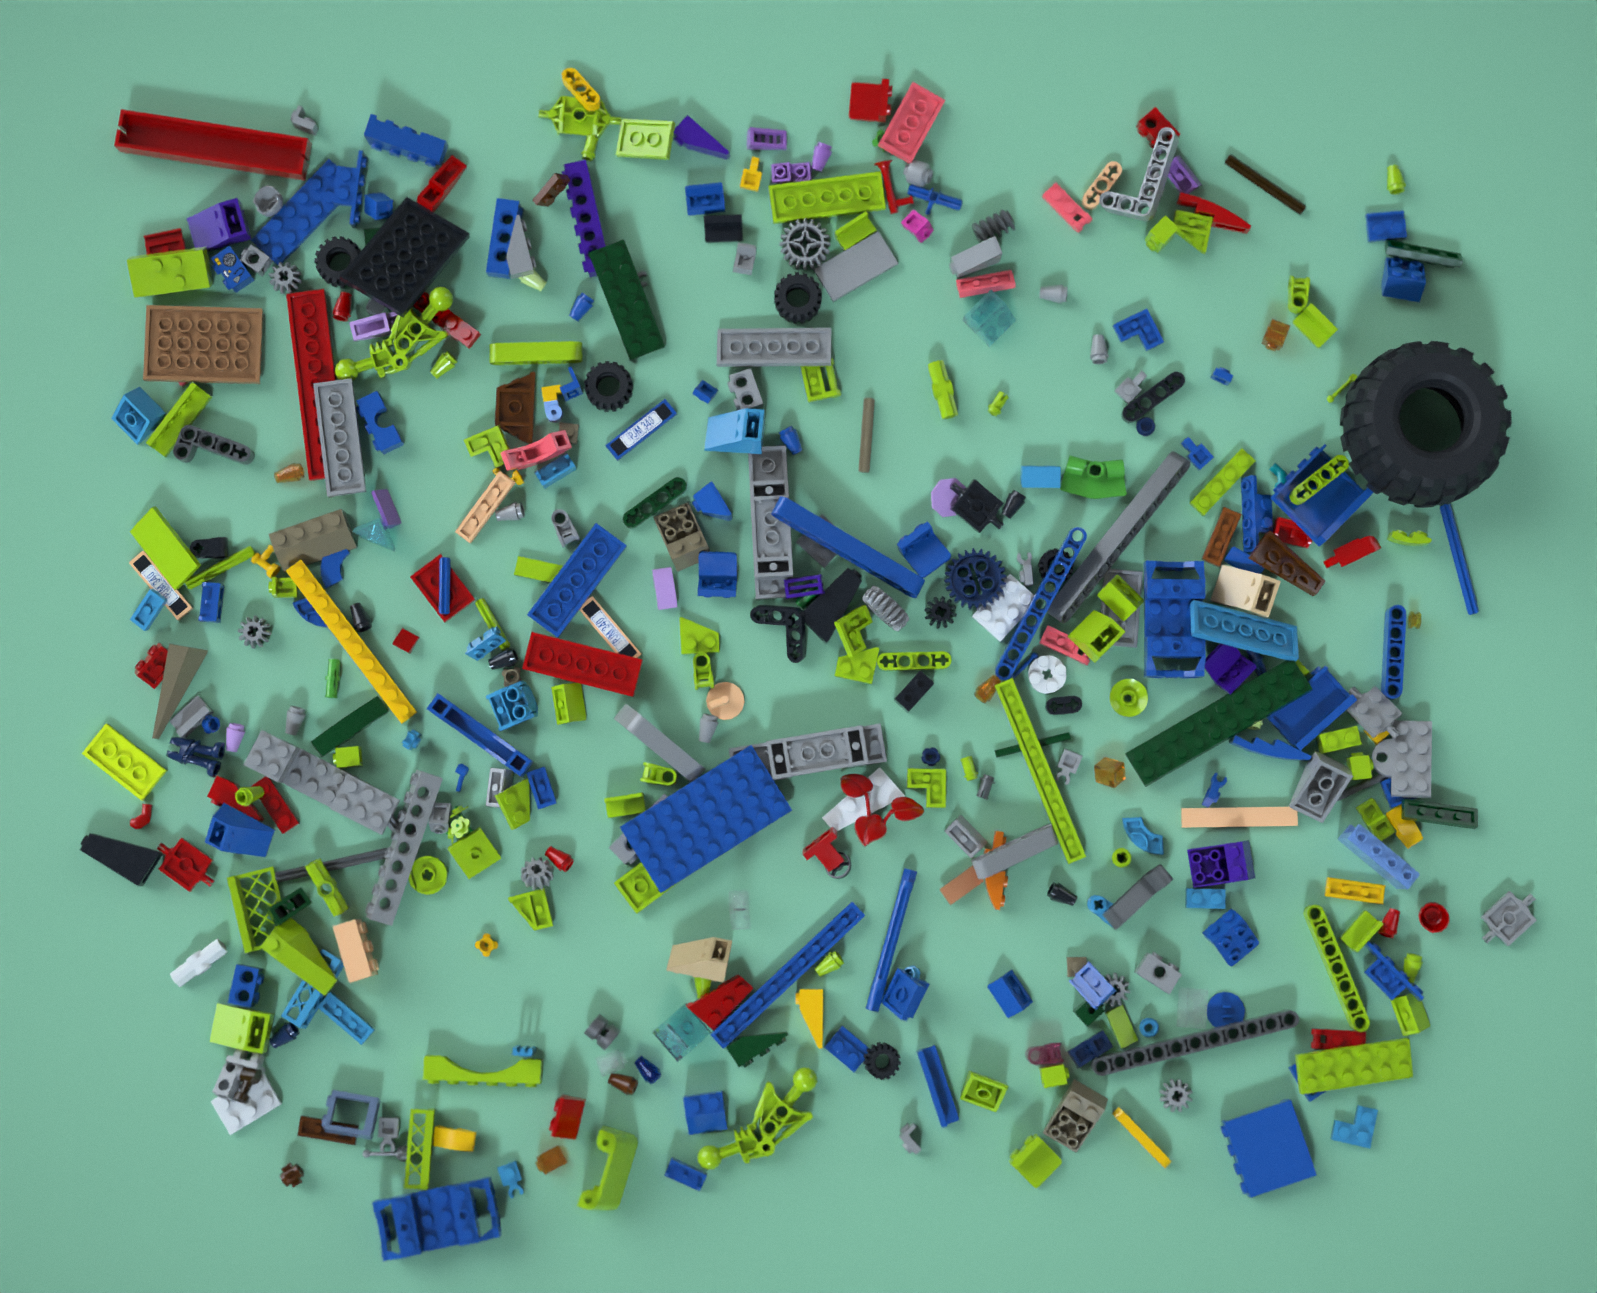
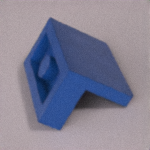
(571, 389)
(1010, 994)

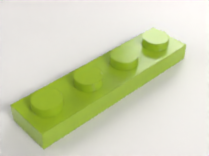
(1222, 482)

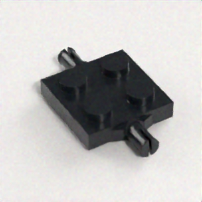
(976, 506)

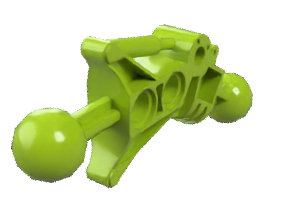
(384, 357)
(746, 1142)

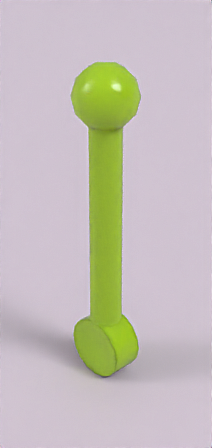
(1352, 378)

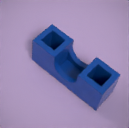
(371, 408)

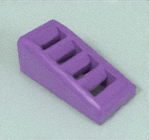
(758, 145)

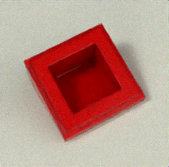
(405, 640)

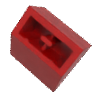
(568, 1117)

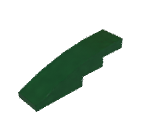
(349, 726)

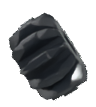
(943, 606)

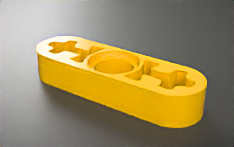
(582, 97)

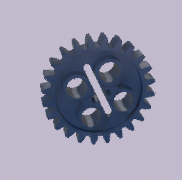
(960, 584)

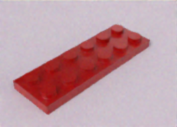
(582, 664)

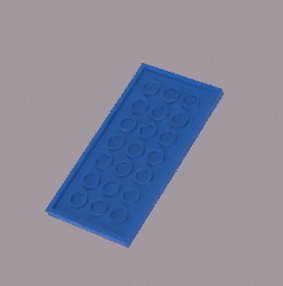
(705, 818)

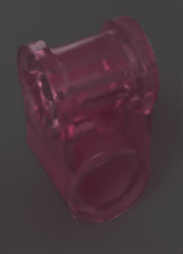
(1049, 1053)

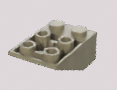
(681, 536)
(1075, 1115)

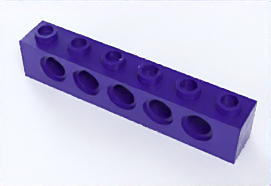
(580, 171)

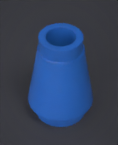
(581, 306)
(790, 438)

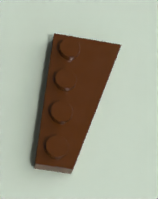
(1283, 562)

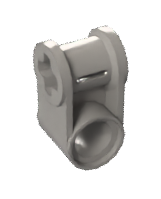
(564, 529)

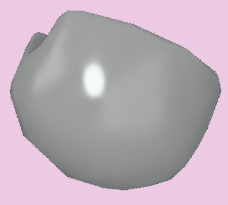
(268, 201)

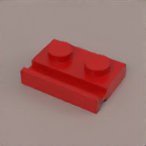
(165, 241)

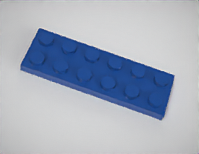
(299, 216)
(577, 580)

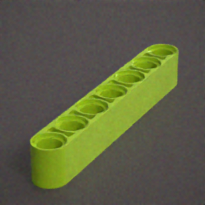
(1343, 974)

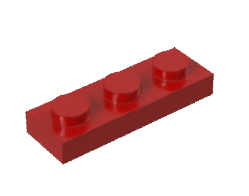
(276, 806)

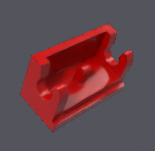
(1291, 533)

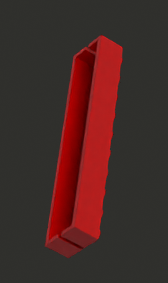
(213, 144)

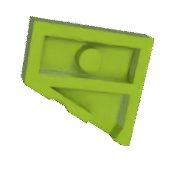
(1193, 228)
(859, 667)

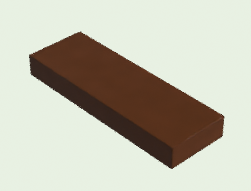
(313, 1128)

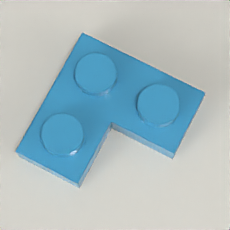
(1358, 1133)

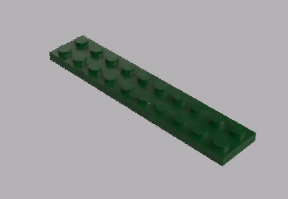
(1218, 722)

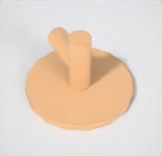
(725, 700)

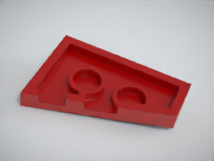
(719, 1003)

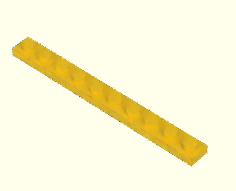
(351, 641)

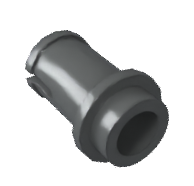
(985, 786)

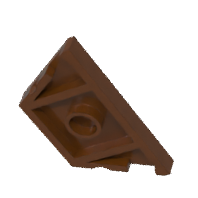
(516, 407)

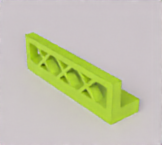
(182, 414)
(427, 1149)

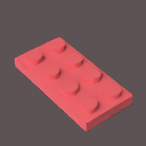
(911, 123)

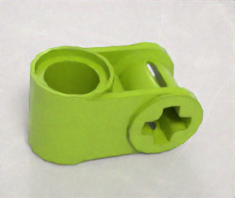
(1298, 290)
(702, 673)
(657, 774)

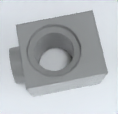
(263, 263)

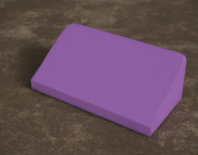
(1182, 176)
(386, 508)

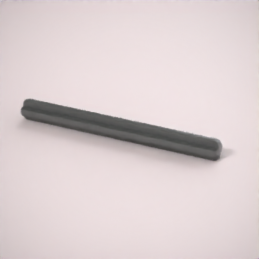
(333, 864)

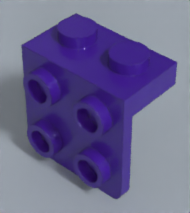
(1228, 667)

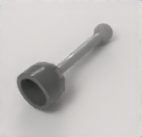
(401, 1153)

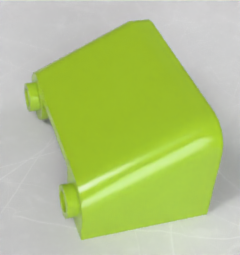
(621, 1152)

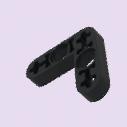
(786, 620)

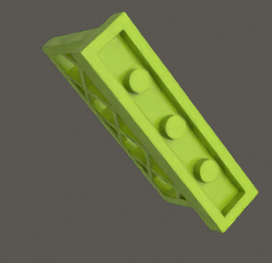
(241, 909)

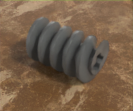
(992, 226)

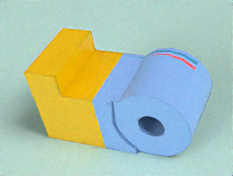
(551, 403)

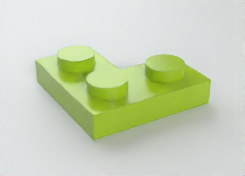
(490, 440)
(849, 629)
(935, 783)

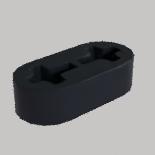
(1063, 710)

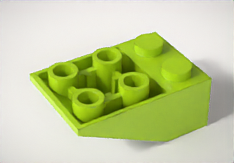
(242, 1028)

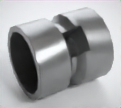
(597, 1027)

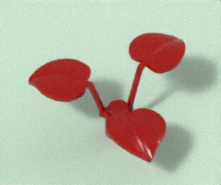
(873, 827)

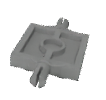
(1374, 712)
(1508, 918)

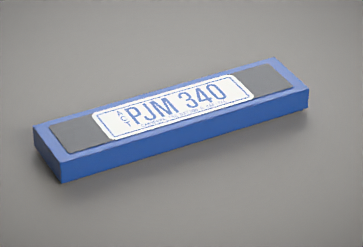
(641, 429)

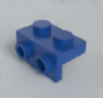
(705, 198)

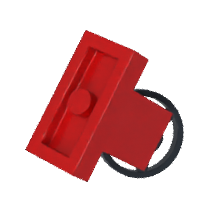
(828, 854)

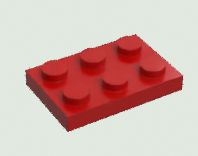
(428, 583)

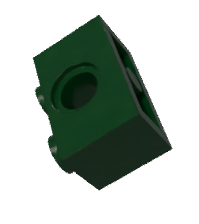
(288, 906)

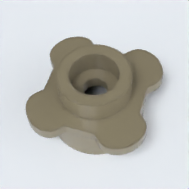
(507, 673)

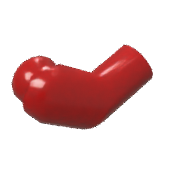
(143, 819)

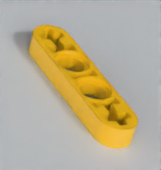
(1141, 1137)

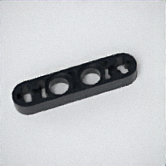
(1154, 399)

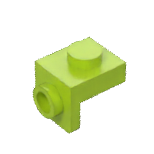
(283, 588)

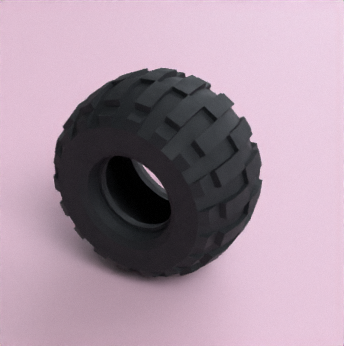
(1386, 456)

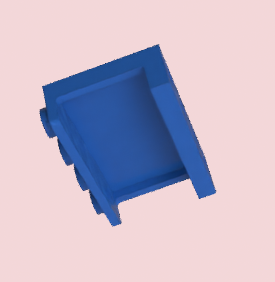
(1314, 711)

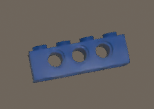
(503, 209)

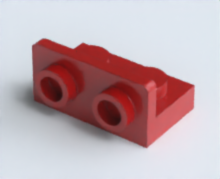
(153, 666)

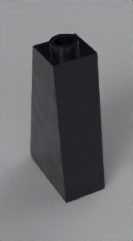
(832, 605)
(124, 858)

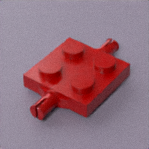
(185, 864)

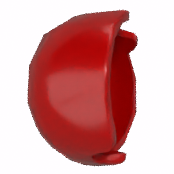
(1433, 917)

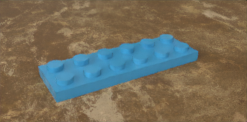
(1244, 631)

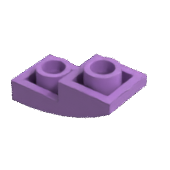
(790, 173)

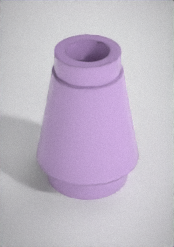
(234, 736)

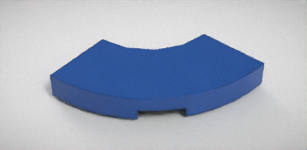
(331, 568)
(307, 611)

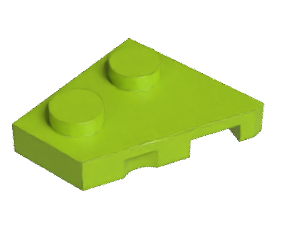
(697, 638)
(515, 804)
(533, 908)

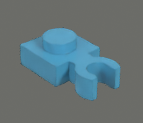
(412, 740)
(510, 1176)

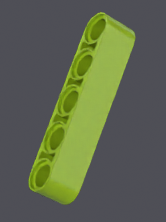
(535, 353)

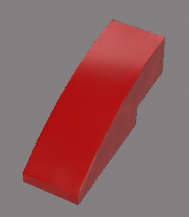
(441, 183)

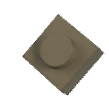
(572, 431)
(1074, 965)

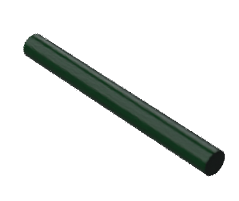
(1043, 742)

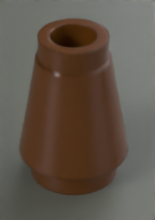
(624, 1083)

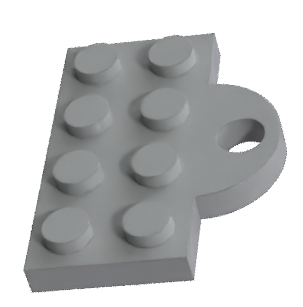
(1407, 759)

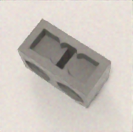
(749, 390)

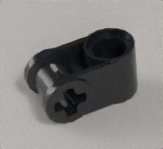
(213, 548)

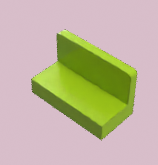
(855, 231)
(1314, 325)
(1120, 597)
(568, 703)
(625, 805)
(1360, 931)
(1410, 1014)

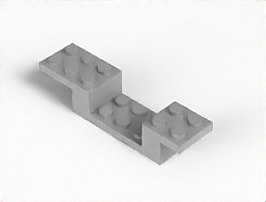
(770, 536)
(821, 751)
(322, 782)

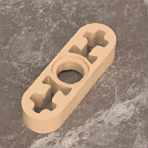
(1113, 178)

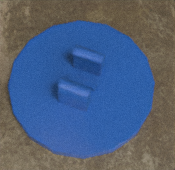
(1225, 1009)

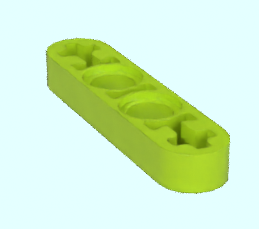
(1320, 481)
(914, 665)

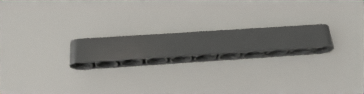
(1118, 537)
(1204, 1042)

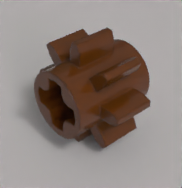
(291, 1175)

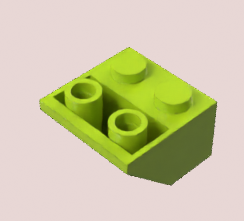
(1096, 635)

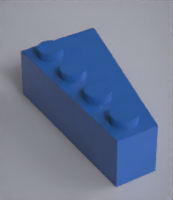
(405, 142)

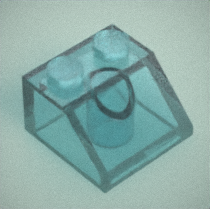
(681, 1032)

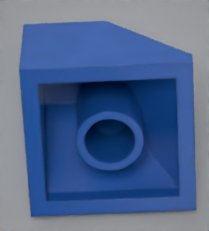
(711, 503)

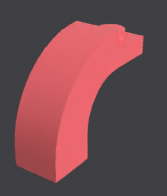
(537, 452)

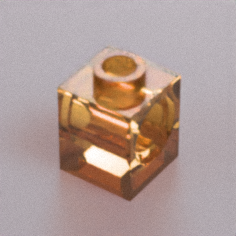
(1275, 335)

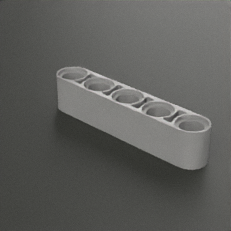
(1014, 851)

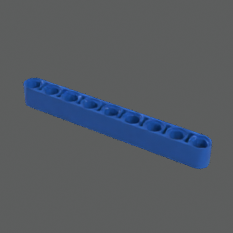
(848, 547)
(1047, 596)

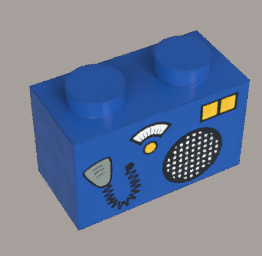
(232, 269)

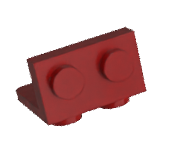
(870, 101)

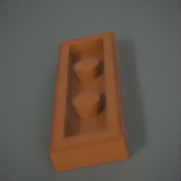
(1221, 537)

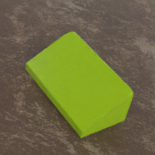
(1121, 1026)

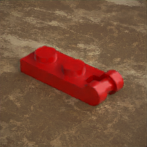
(1337, 1038)

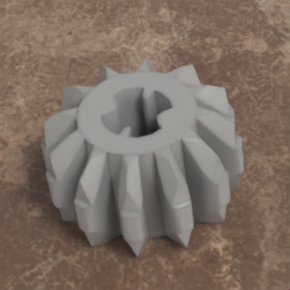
(288, 271)
(260, 634)
(537, 873)
(1120, 994)
(1170, 1092)

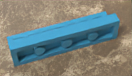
(311, 1006)

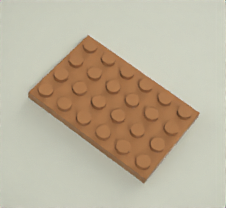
(203, 344)

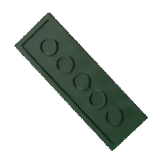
(626, 299)

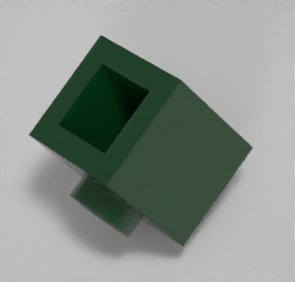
(1087, 1013)

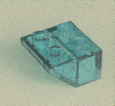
(989, 318)

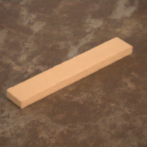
(1238, 817)

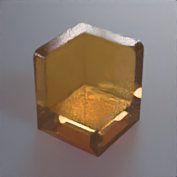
(1109, 772)

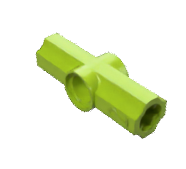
(942, 389)
(321, 876)

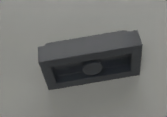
(723, 228)

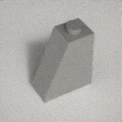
(976, 258)

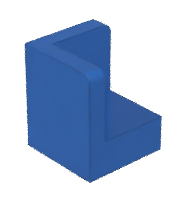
(378, 206)

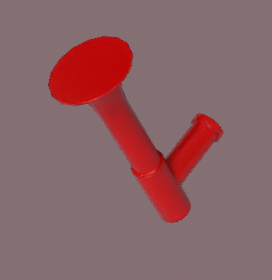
(893, 203)

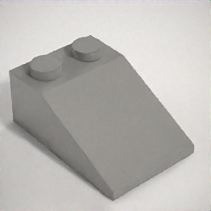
(1320, 786)

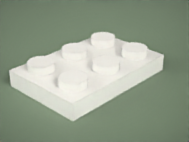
(1005, 612)
(238, 1115)

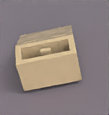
(1245, 591)
(701, 958)

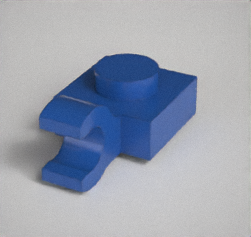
(1198, 455)
(1212, 794)

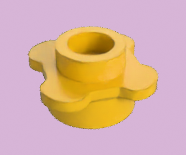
(491, 945)

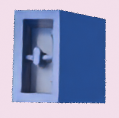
(1403, 279)

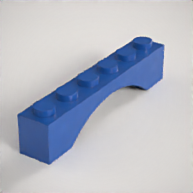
(480, 735)

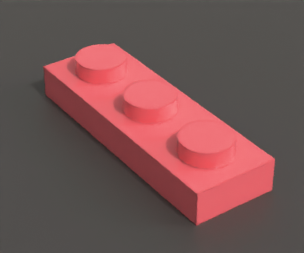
(984, 283)

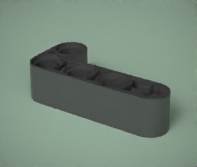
(216, 446)
(1137, 896)

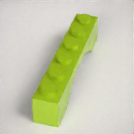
(442, 1068)

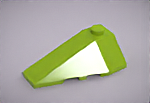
(296, 951)

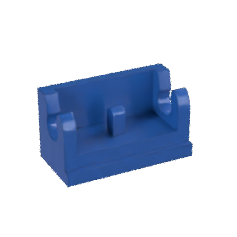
(211, 602)
(686, 1174)

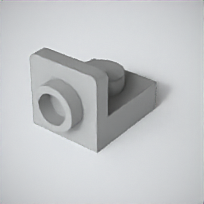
(307, 124)
(440, 817)

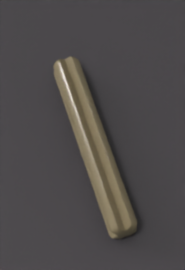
(866, 435)

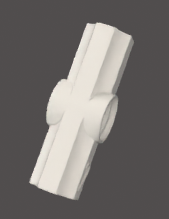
(198, 962)

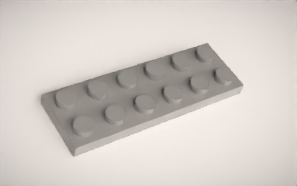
(774, 347)
(339, 437)

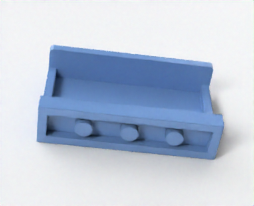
(1378, 856)

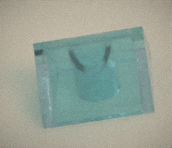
(376, 533)

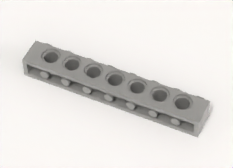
(407, 857)

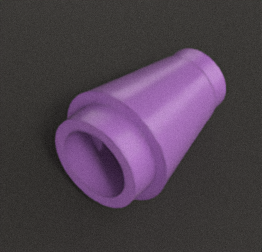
(821, 155)

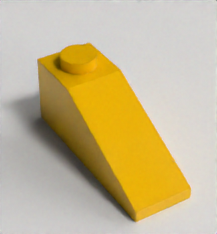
(811, 1007)

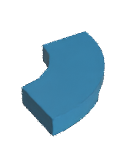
(1142, 836)

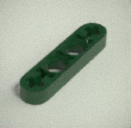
(652, 499)

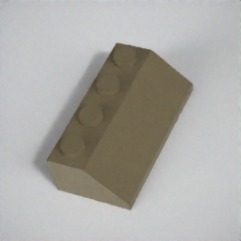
(313, 539)

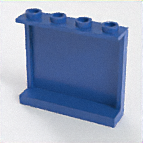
(1328, 507)
(1268, 1149)

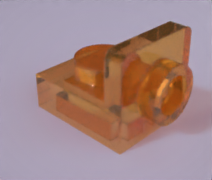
(550, 1160)

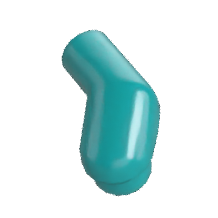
(1279, 472)

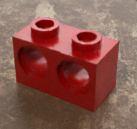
(1159, 121)

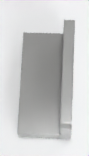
(190, 717)

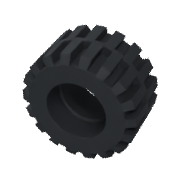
(327, 253)
(793, 282)
(608, 370)

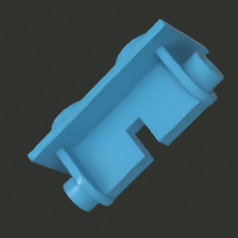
(479, 648)

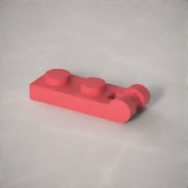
(1066, 207)
(1061, 643)

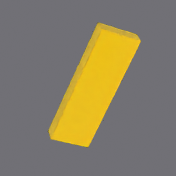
(1354, 890)

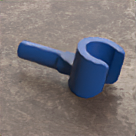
(932, 199)
(462, 770)

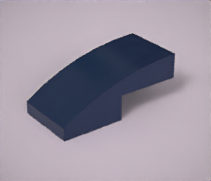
(1090, 1048)

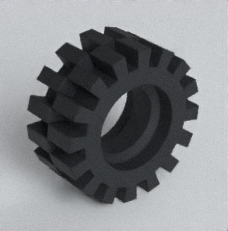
(1046, 558)
(892, 1065)

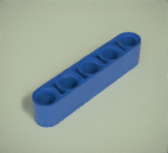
(1397, 643)

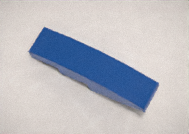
(1275, 750)

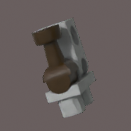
(239, 1070)

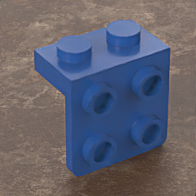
(923, 550)
(717, 574)
(1231, 937)

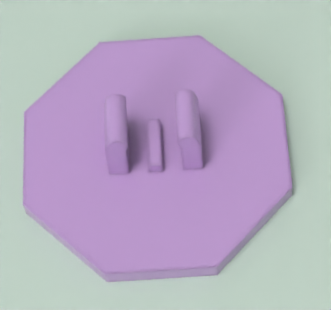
(943, 497)

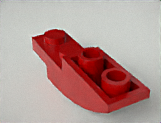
(450, 322)

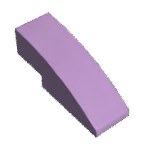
(373, 326)

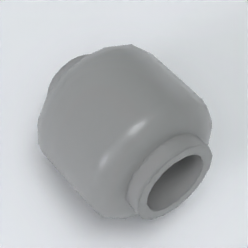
(918, 173)

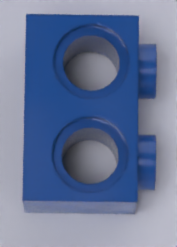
(240, 984)

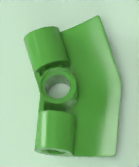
(1081, 482)

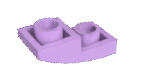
(664, 588)

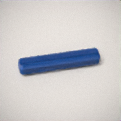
(944, 200)
(444, 585)

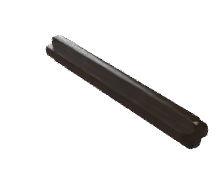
(1265, 184)

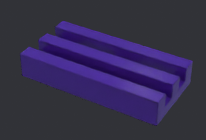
(820, 586)

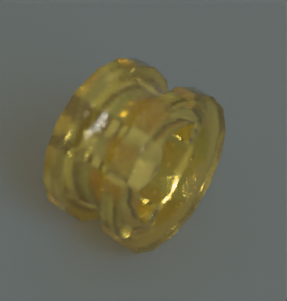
(1414, 620)

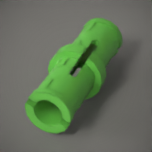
(332, 678)

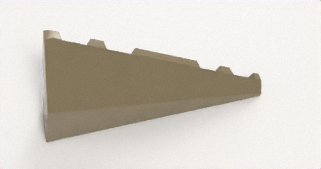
(179, 671)

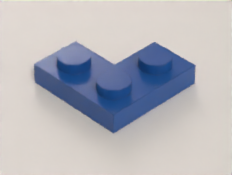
(1141, 325)

